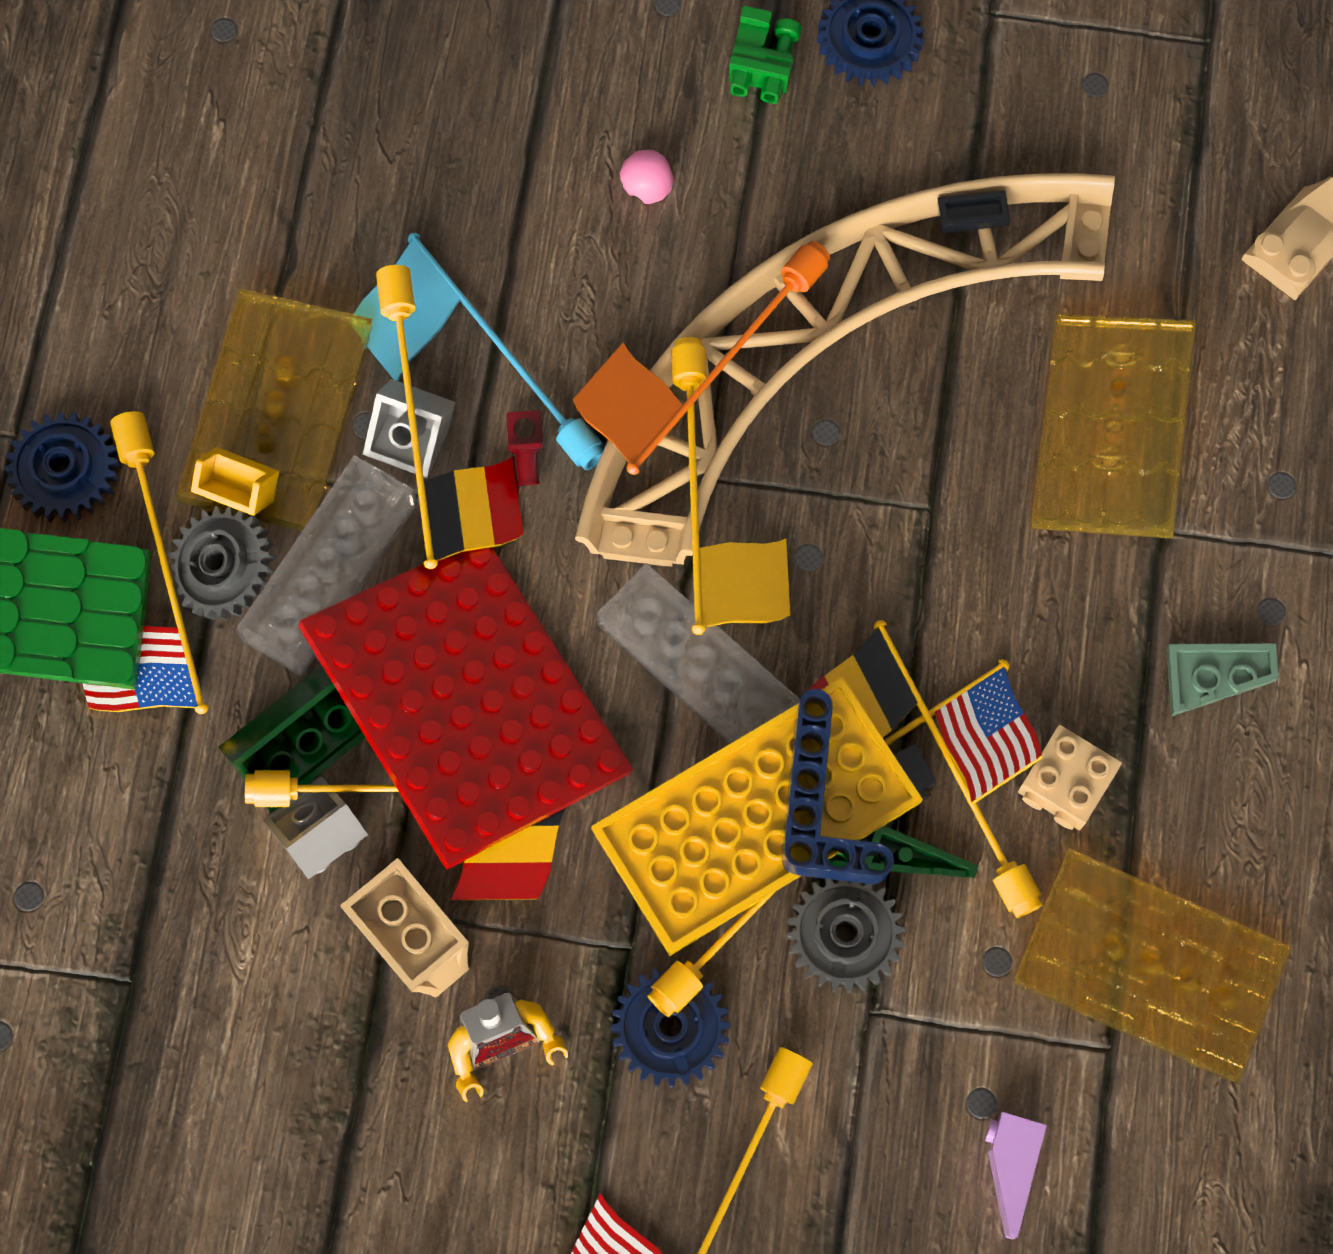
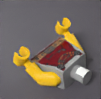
(495, 1031)

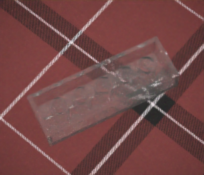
(327, 561)
(702, 670)

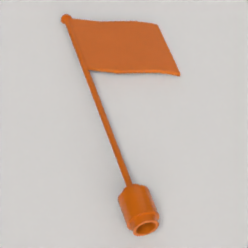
(638, 408)

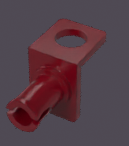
(525, 449)

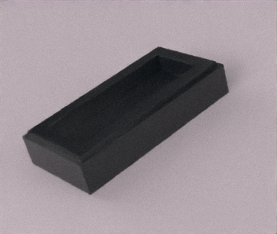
(973, 211)

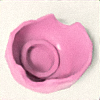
(647, 176)

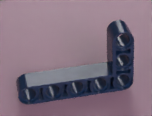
(812, 800)

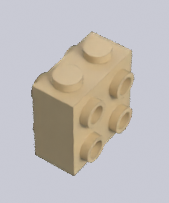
(1069, 778)

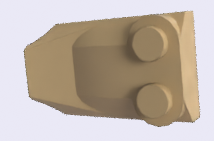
(1297, 241)
(409, 930)

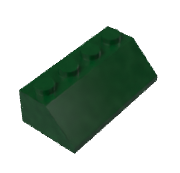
(297, 732)

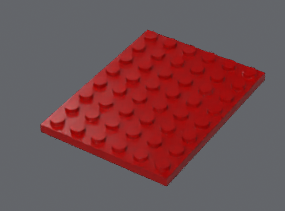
(465, 701)

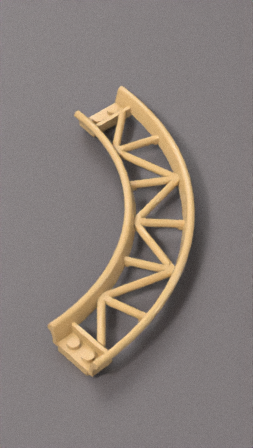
(667, 539)

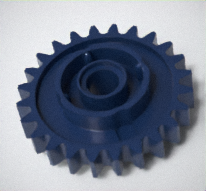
(865, 57)
(66, 491)
(664, 1055)

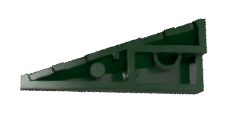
(912, 856)

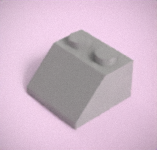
(389, 427)
(316, 829)

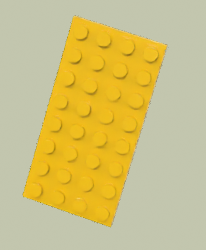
(716, 831)

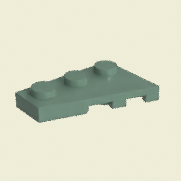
(1217, 671)

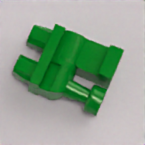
(761, 66)

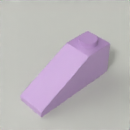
(1013, 1161)

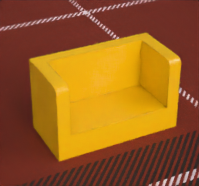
(234, 481)

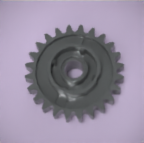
(220, 535)
(839, 960)

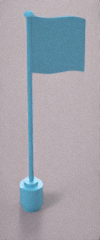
(434, 302)

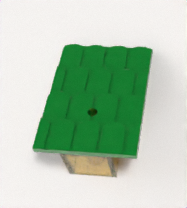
(72, 608)

